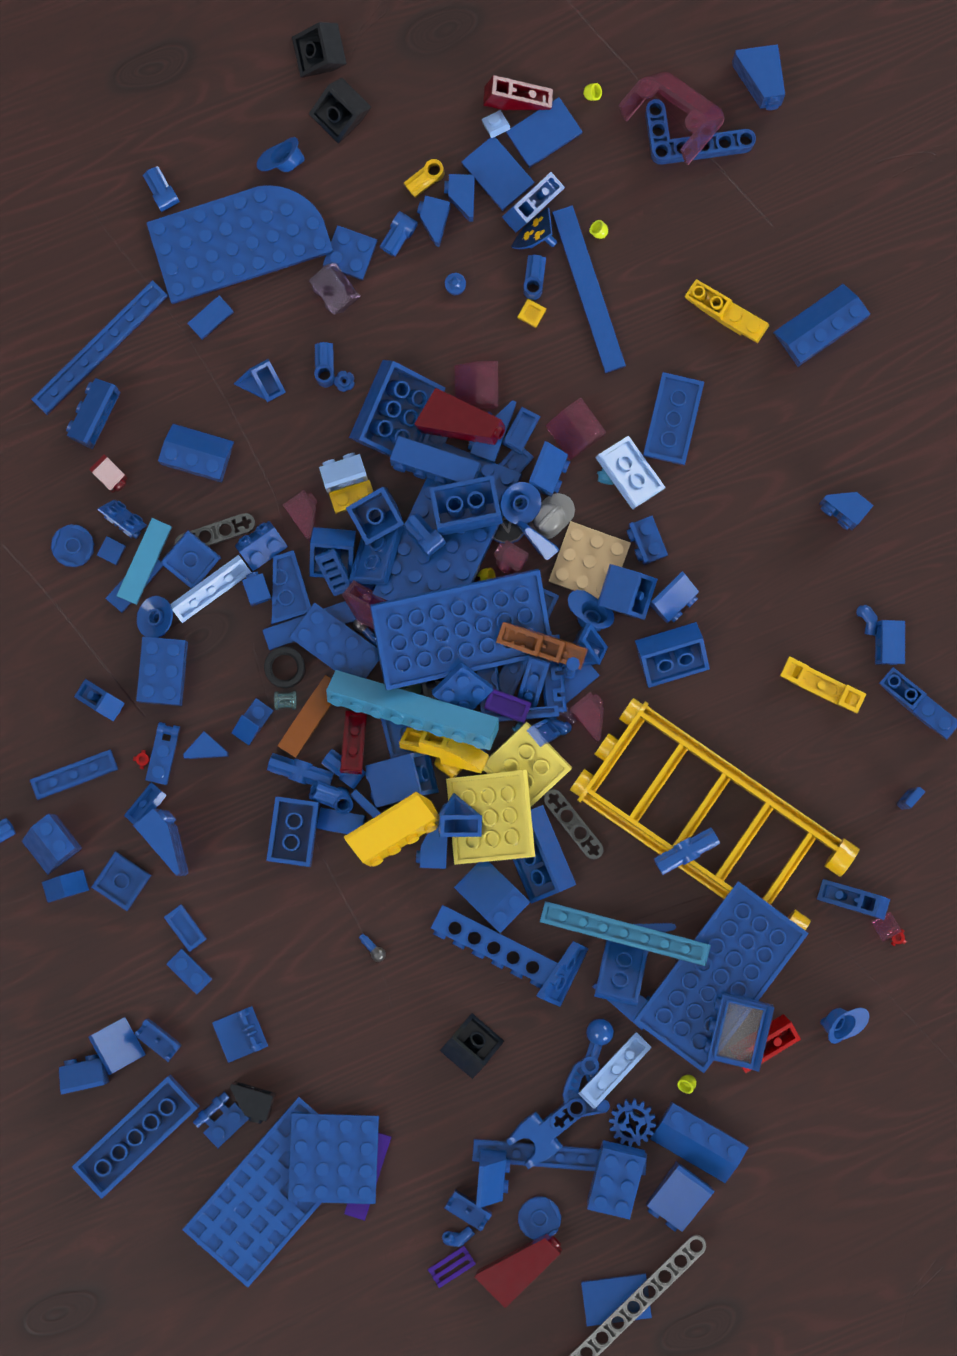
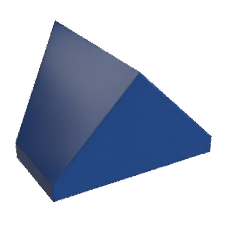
(261, 381)
(590, 639)
(459, 819)

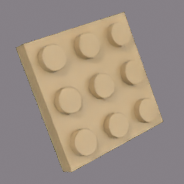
(586, 559)

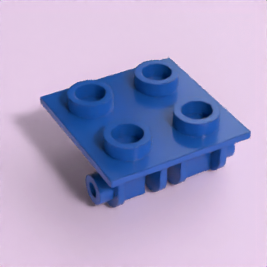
(117, 513)
(240, 1034)

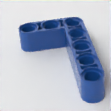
(670, 145)

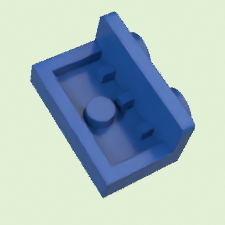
(260, 545)

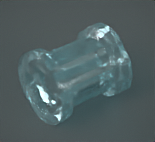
(291, 697)

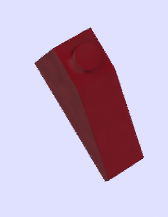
(516, 95)

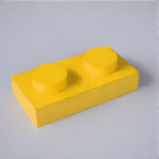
(346, 496)

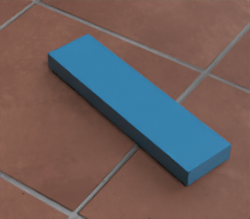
(144, 561)

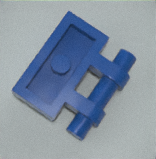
(226, 1124)

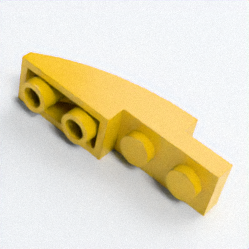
(726, 312)
(449, 751)

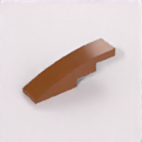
(540, 644)
(307, 720)

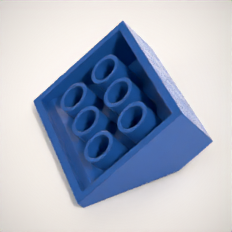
(392, 408)
(163, 836)

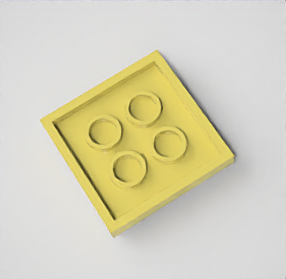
(522, 752)

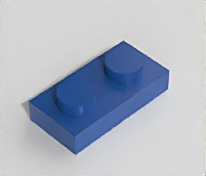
(148, 800)
(189, 971)

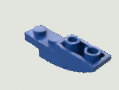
(919, 703)

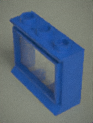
(739, 1031)

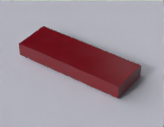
(353, 742)

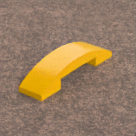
(822, 685)

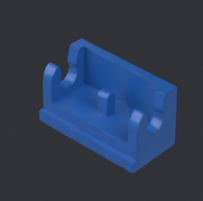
(890, 642)
(158, 1039)
(467, 1211)

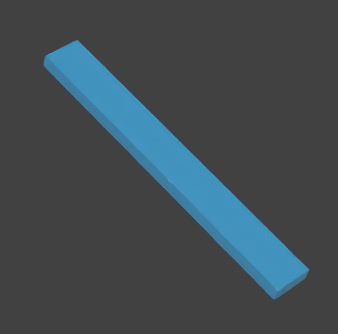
(625, 933)

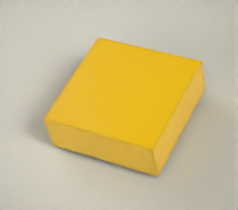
(531, 313)

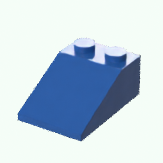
(492, 895)

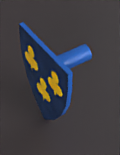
(535, 232)

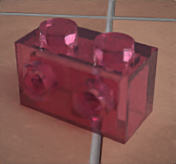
(510, 558)

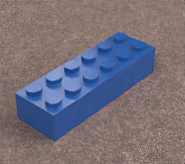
(135, 1136)

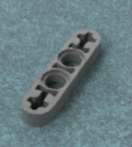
(214, 529)
(573, 824)

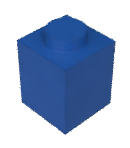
(256, 588)

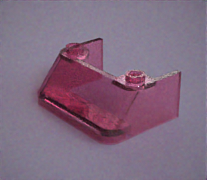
(703, 116)

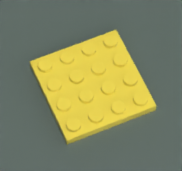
(505, 817)

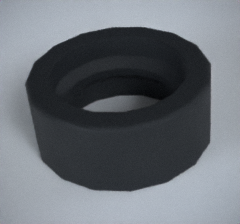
(300, 667)

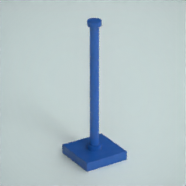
(576, 679)

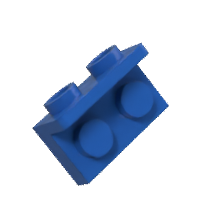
(647, 540)

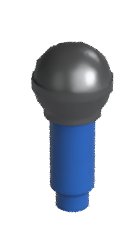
(360, 627)
(377, 953)

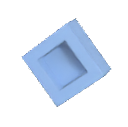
(496, 124)

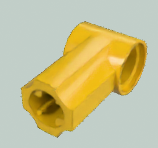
(422, 179)

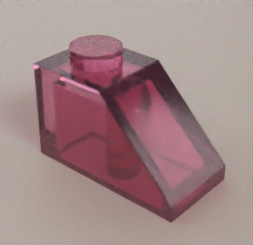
(303, 512)
(359, 601)
(590, 714)

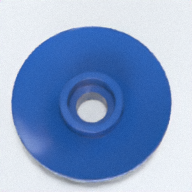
(529, 505)
(148, 615)

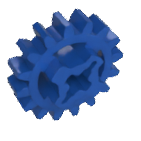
(641, 1119)

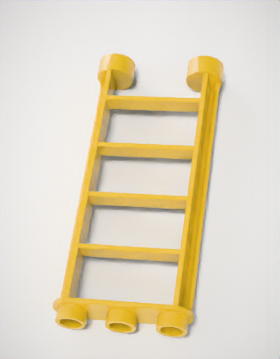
(611, 750)

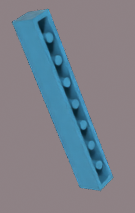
(413, 710)

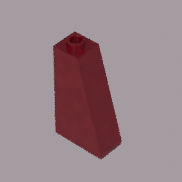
(456, 419)
(516, 1270)

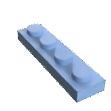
(210, 588)
(614, 1070)

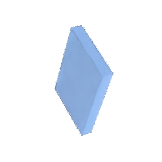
(630, 472)

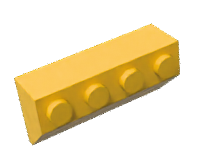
(393, 829)

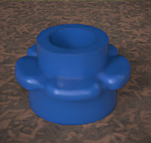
(343, 387)

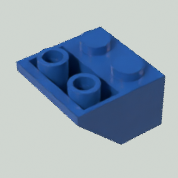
(846, 507)
(627, 592)

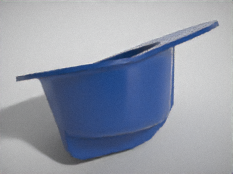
(281, 156)
(587, 611)
(844, 1024)

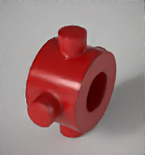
(142, 759)
(898, 938)

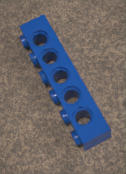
(441, 929)

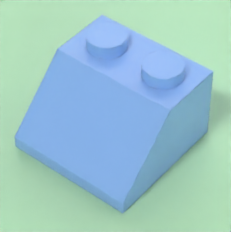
(343, 472)

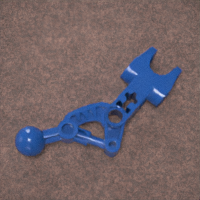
(543, 1132)

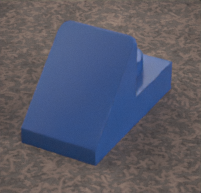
(252, 721)

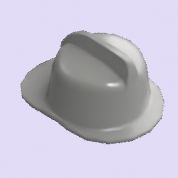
(554, 515)

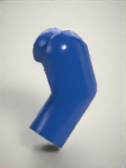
(869, 617)
(562, 727)
(457, 1239)

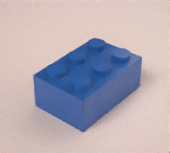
(162, 671)
(293, 831)
(616, 1179)

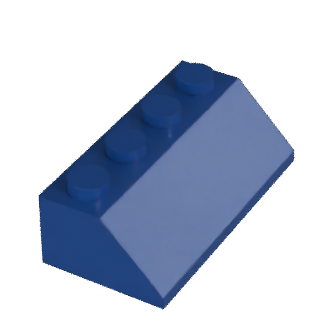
(821, 324)
(548, 870)
(699, 1142)

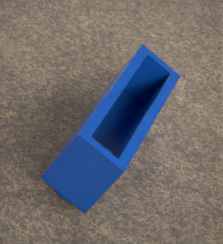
(432, 462)

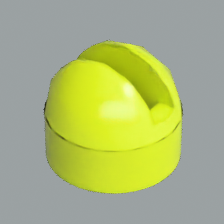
(593, 92)
(599, 229)
(487, 573)
(687, 1084)

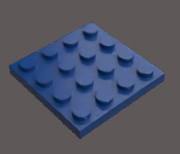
(333, 1158)

